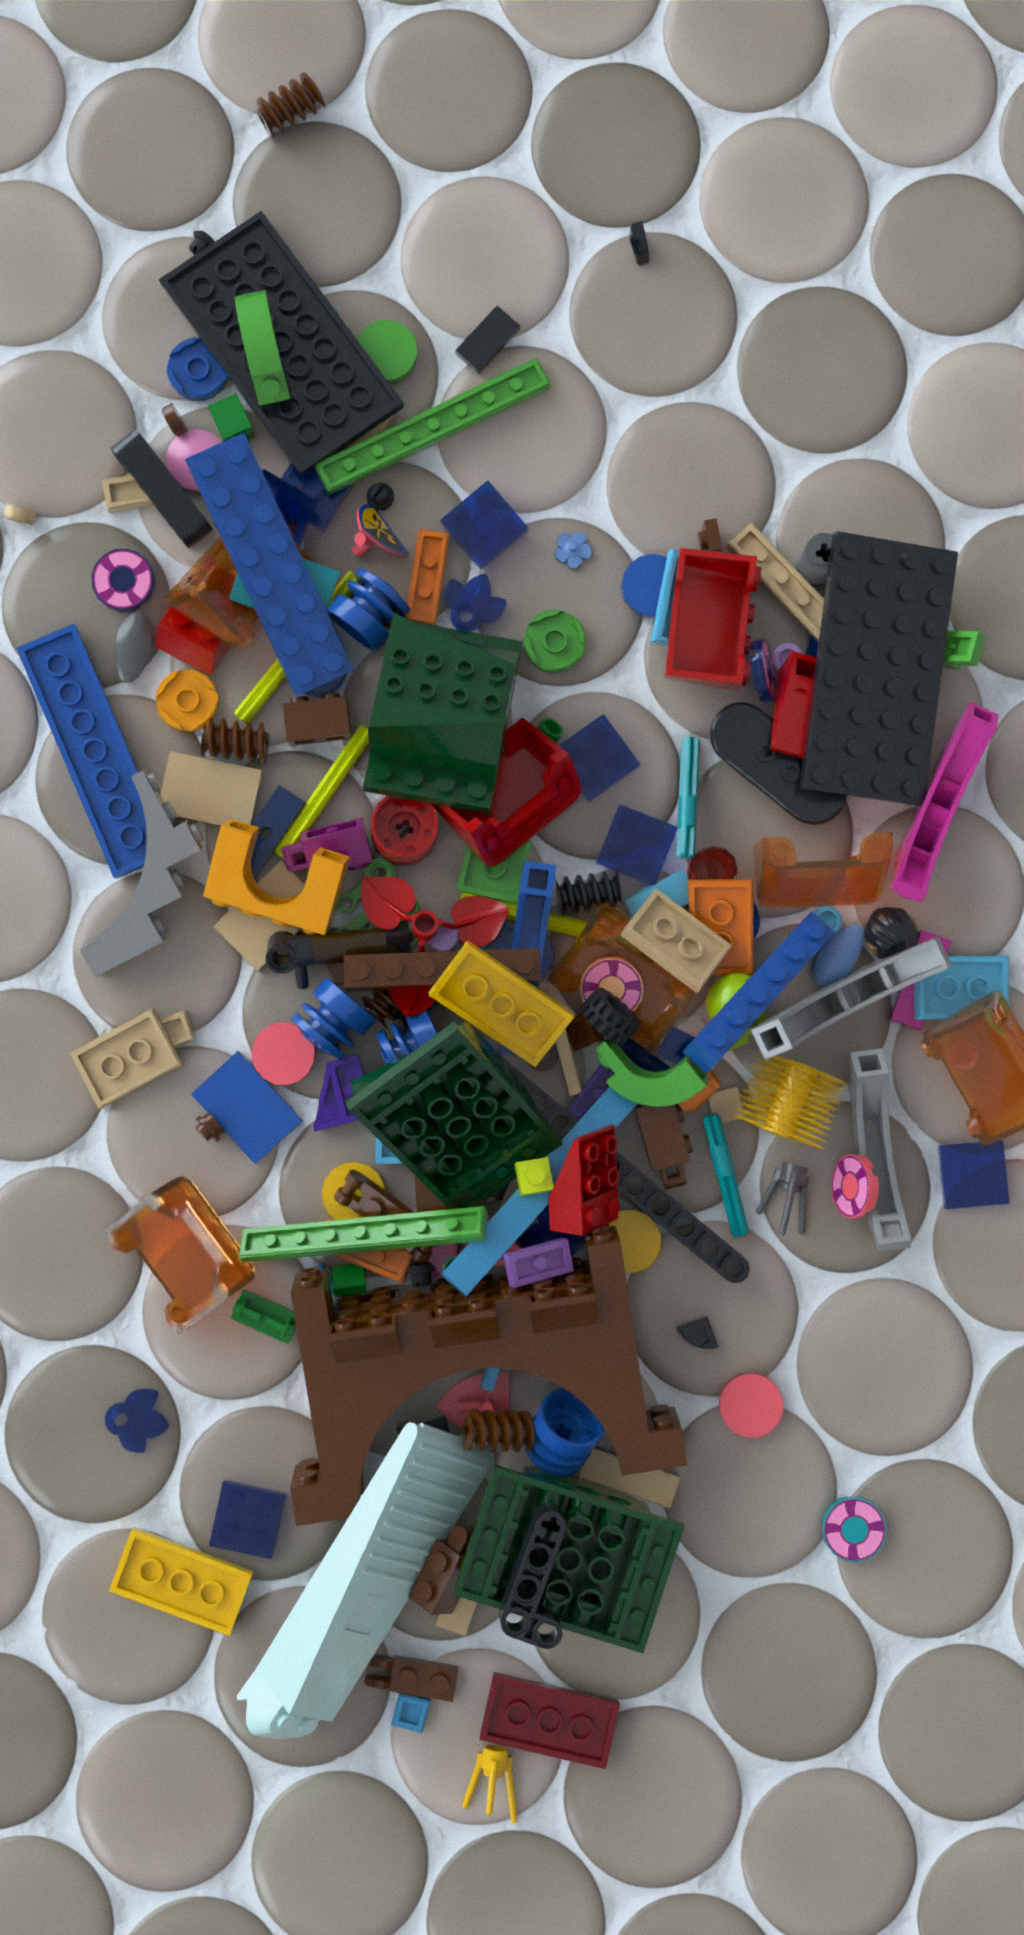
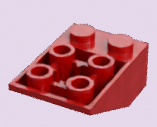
(189, 642)
(792, 704)
(587, 1185)

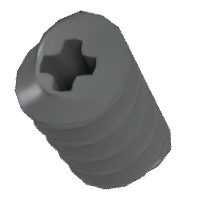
(815, 560)

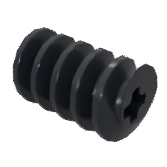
(588, 893)

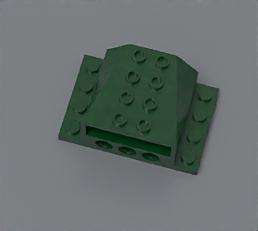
(441, 715)
(454, 1116)
(607, 1565)

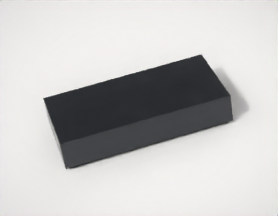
(487, 339)

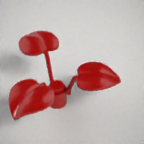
(391, 899)

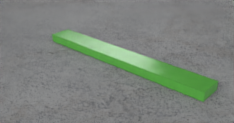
(432, 426)
(364, 1234)

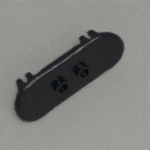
(743, 740)

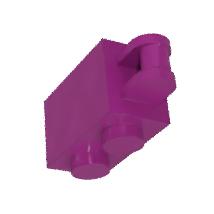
(343, 837)

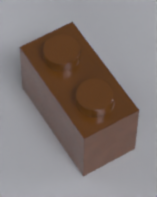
(317, 719)

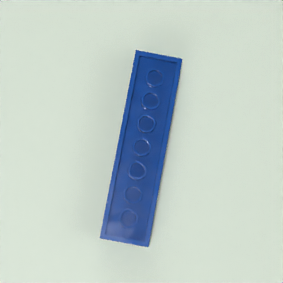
(269, 564)
(89, 744)

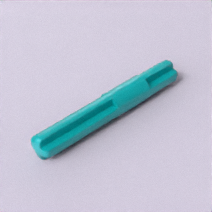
(688, 798)
(725, 1174)

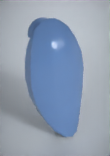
(838, 955)

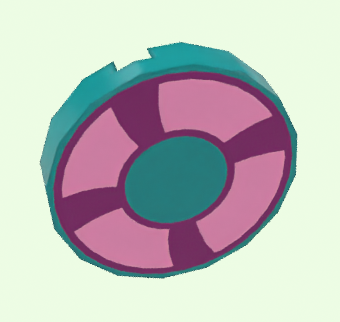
(853, 1528)

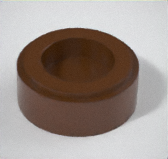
(174, 419)

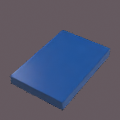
(247, 1107)

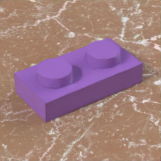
(538, 1262)

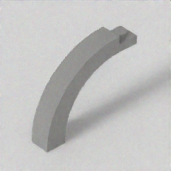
(872, 1138)

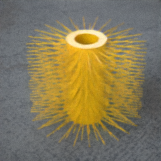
(790, 1099)

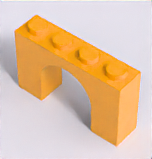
(233, 884)

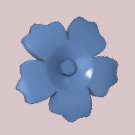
(572, 549)

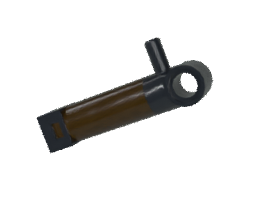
(330, 948)

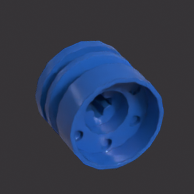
(368, 609)
(333, 1019)
(420, 1031)
(563, 1434)

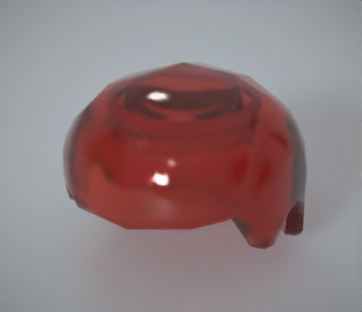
(712, 864)

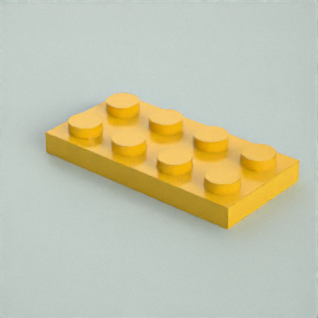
(501, 1004)
(181, 1581)

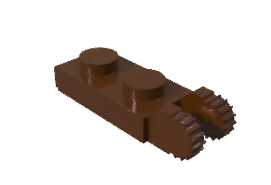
(414, 1677)

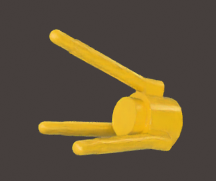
(494, 1762)

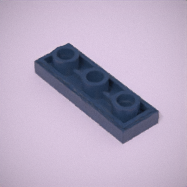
(278, 816)

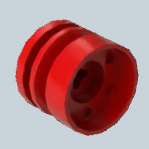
(392, 814)

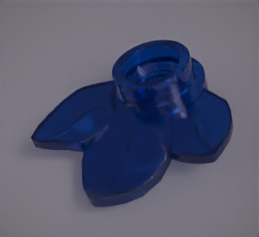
(473, 599)
(141, 1420)

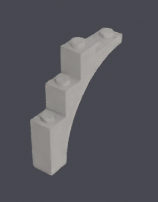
(167, 844)
(835, 1001)

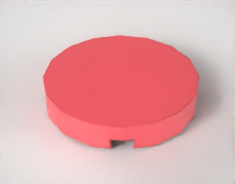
(283, 1054)
(751, 1405)

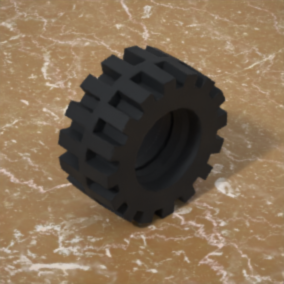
(610, 1016)

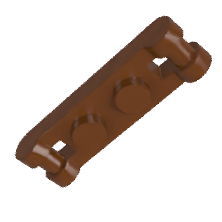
(375, 1203)

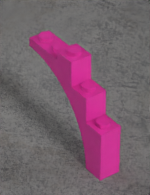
(931, 821)

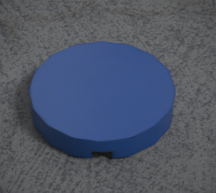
(191, 378)
(643, 584)

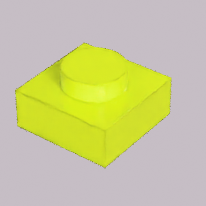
(534, 1176)

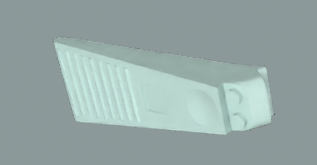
(362, 1582)

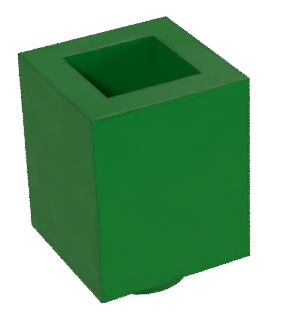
(231, 418)

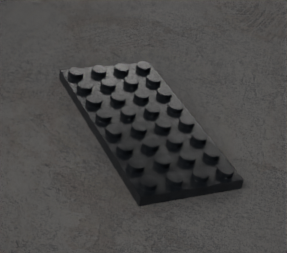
(329, 375)
(878, 669)

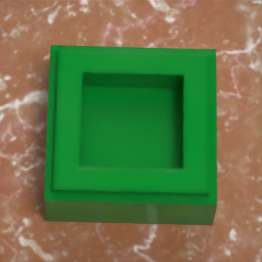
(349, 1280)

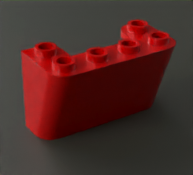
(711, 618)

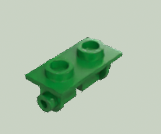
(264, 1316)

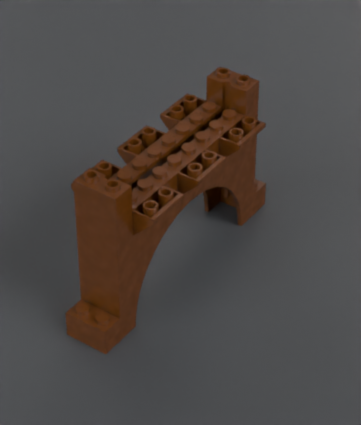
(384, 1347)

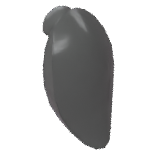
(133, 646)

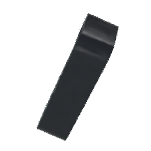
(161, 488)
(537, 1571)

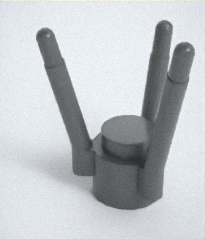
(792, 1179)

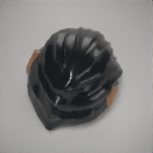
(890, 931)

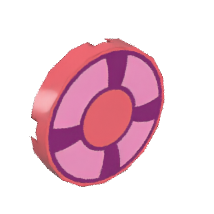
(854, 1186)

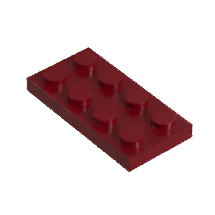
(549, 1720)

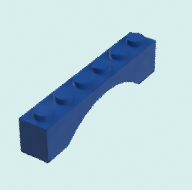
(532, 912)
(758, 992)

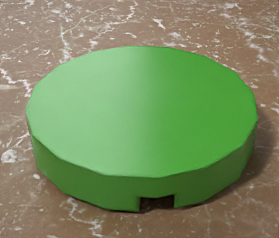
(390, 348)
(554, 641)

